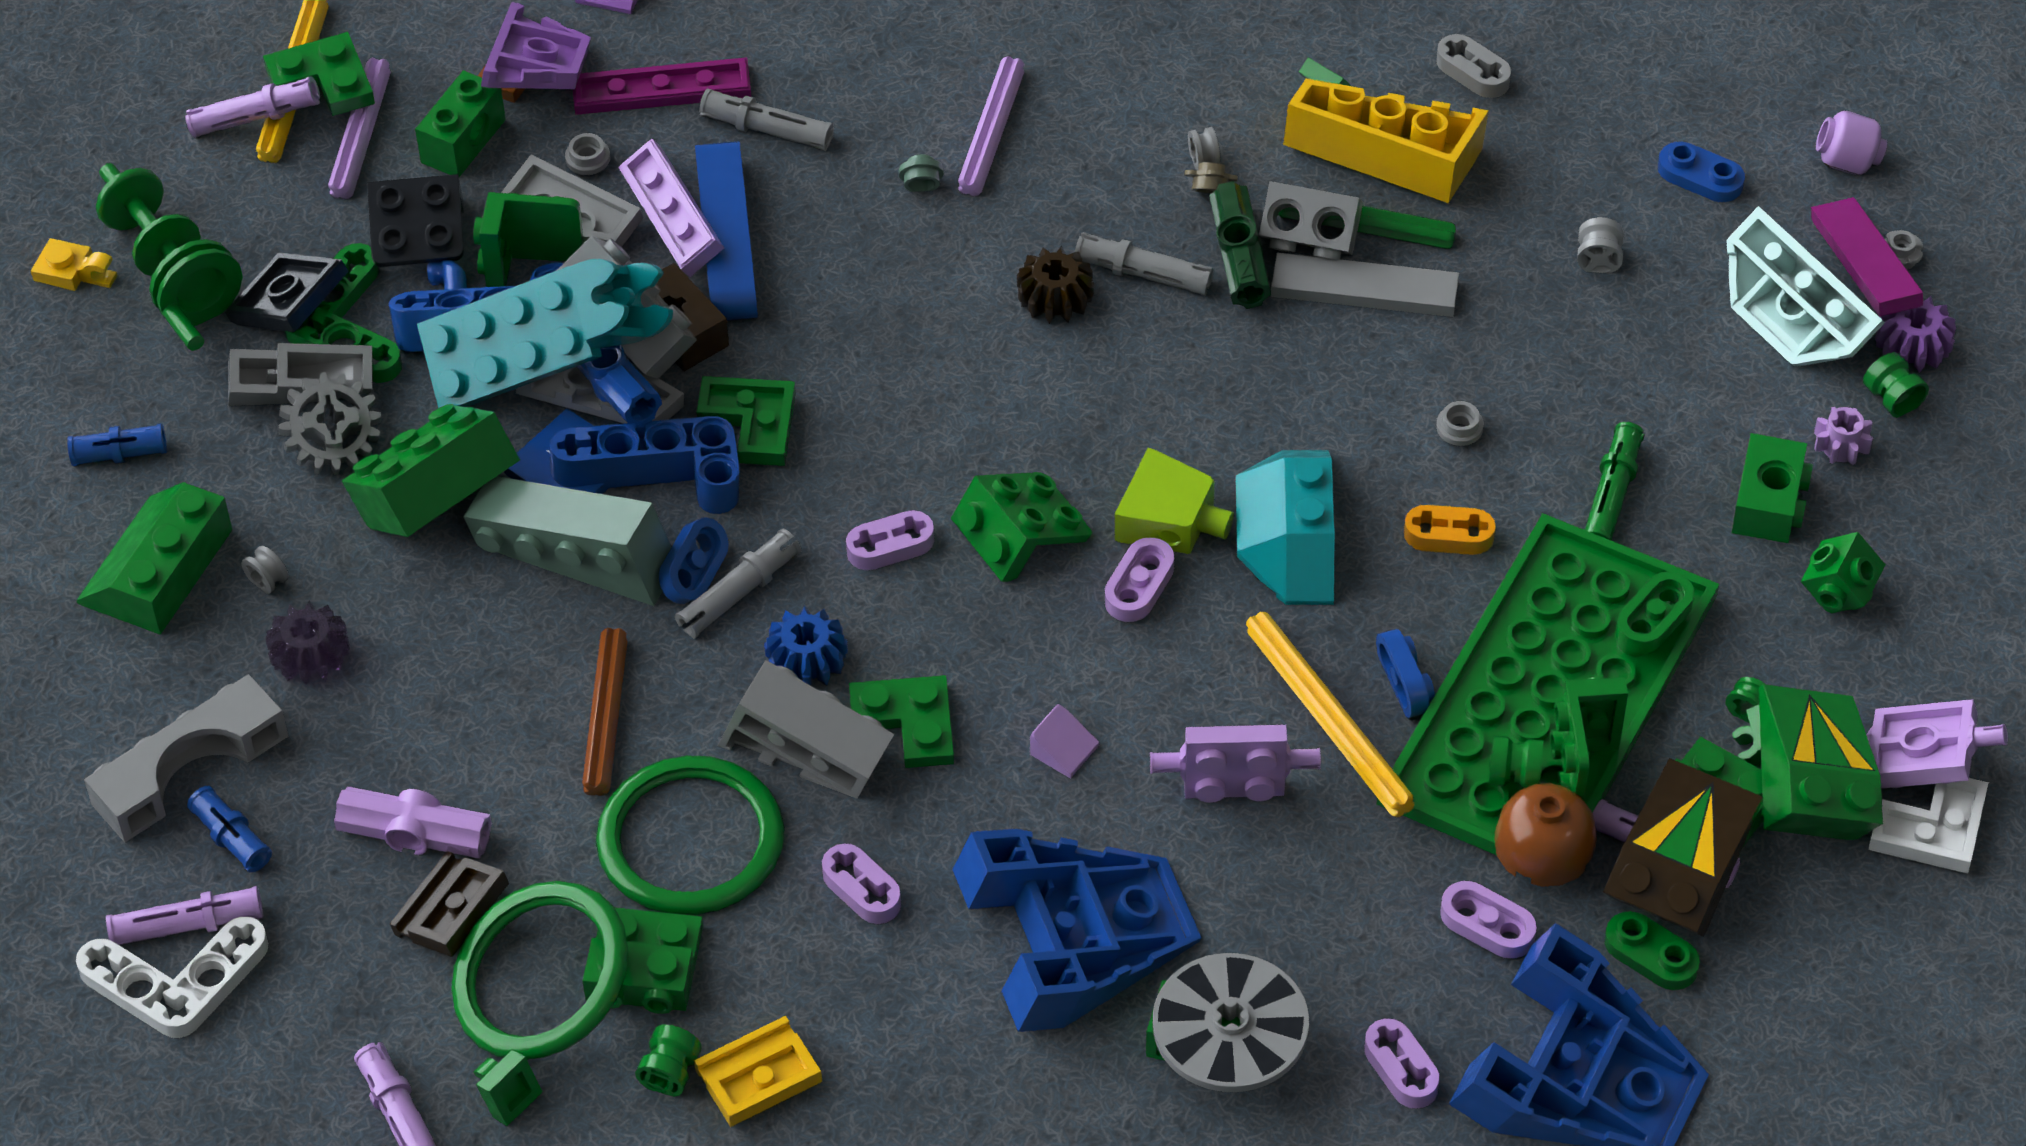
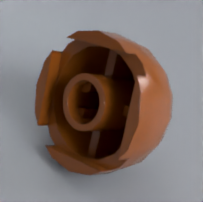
(1546, 835)

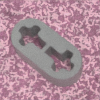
(1474, 64)

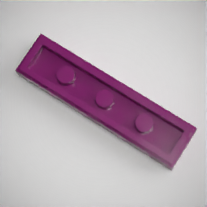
(659, 85)
(1867, 257)

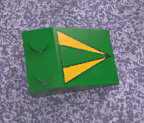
(1817, 765)

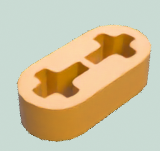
(1449, 529)

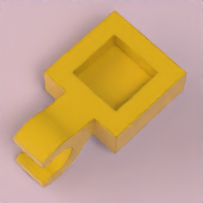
(69, 263)

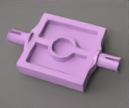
(1929, 742)
(1235, 762)

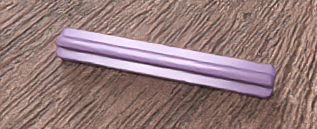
(991, 126)
(358, 133)

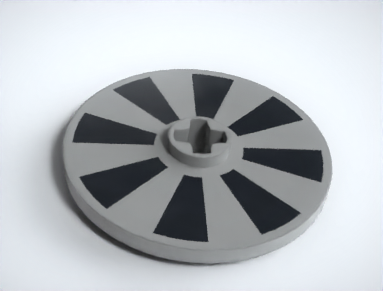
(1230, 1057)

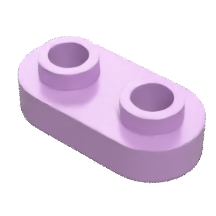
(1137, 582)
(1491, 918)

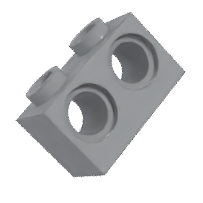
(1313, 208)

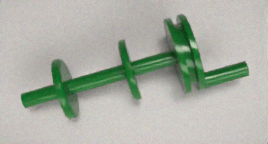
(189, 275)

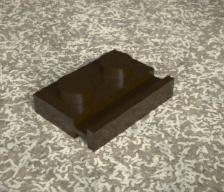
(449, 903)

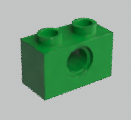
(460, 124)
(1770, 488)

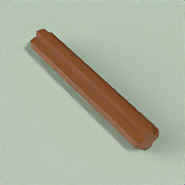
(604, 712)

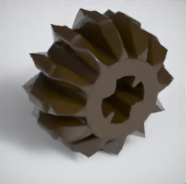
(1055, 284)

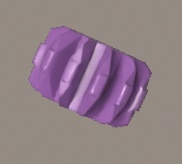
(1918, 334)

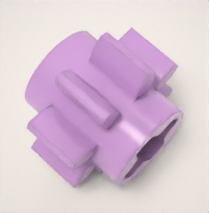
(1843, 435)

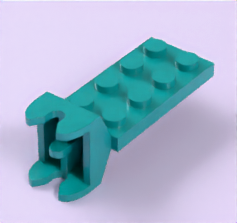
(539, 329)

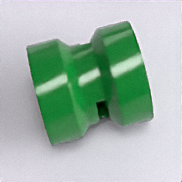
(1895, 384)
(1515, 762)
(667, 1063)

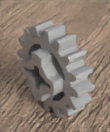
(311, 425)

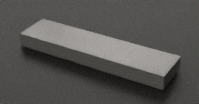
(1365, 284)

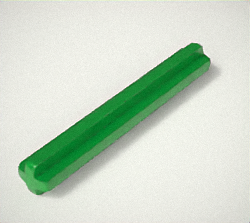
(1393, 226)

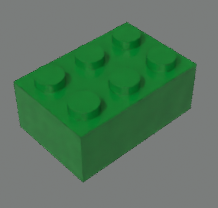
(430, 469)

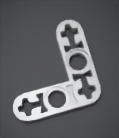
(184, 989)

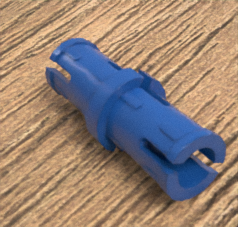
(117, 444)
(247, 846)

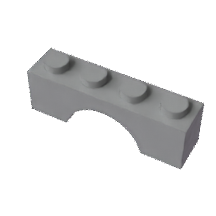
(233, 723)

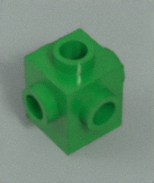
(1843, 573)

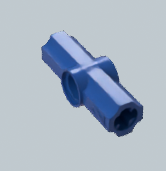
(622, 386)

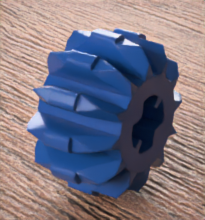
(807, 645)

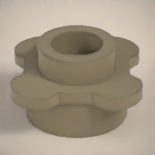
(1209, 176)

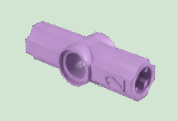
(412, 821)

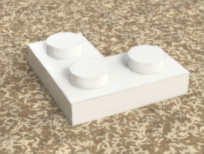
(1934, 836)

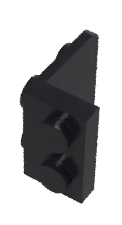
(416, 220)

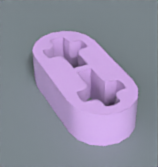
(890, 540)
(868, 876)
(1393, 1069)

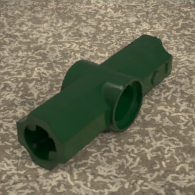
(1240, 245)

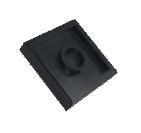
(286, 292)

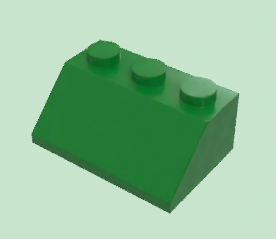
(159, 557)

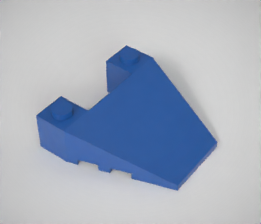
(1086, 913)
(1599, 1068)

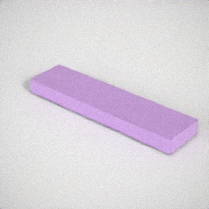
(671, 208)

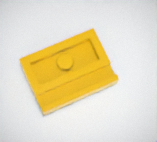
(758, 1071)

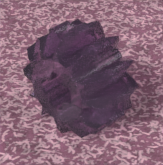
(307, 642)

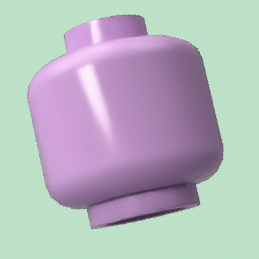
(1851, 142)

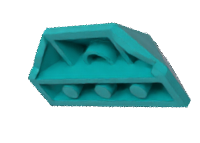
(1289, 525)

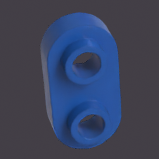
(1701, 171)
(692, 565)
(1400, 665)

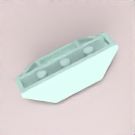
(1793, 296)

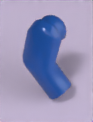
(447, 273)

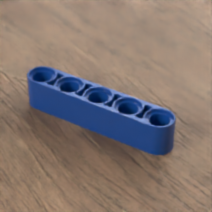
(725, 209)

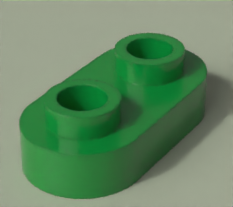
(1651, 615)
(1649, 950)

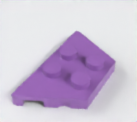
(535, 54)

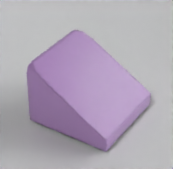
(1062, 742)

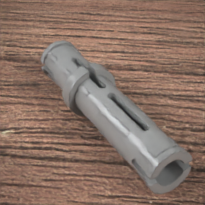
(751, 115)
(1132, 260)
(754, 570)

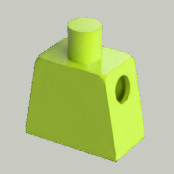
(1170, 504)

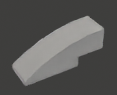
(268, 375)

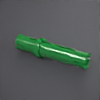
(1617, 471)

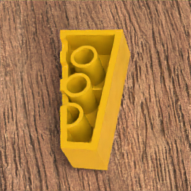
(1385, 137)

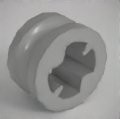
(1203, 147)
(265, 569)

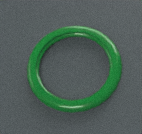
(701, 901)
(588, 1017)

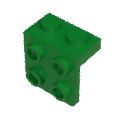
(525, 229)
(1014, 513)
(1586, 722)

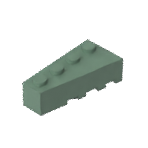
(573, 533)

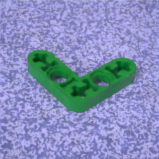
(329, 322)

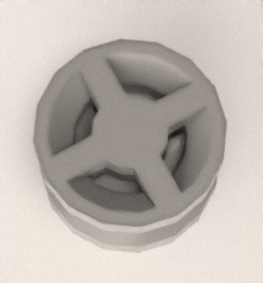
(1600, 245)

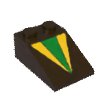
(1683, 847)

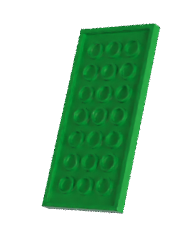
(1541, 628)

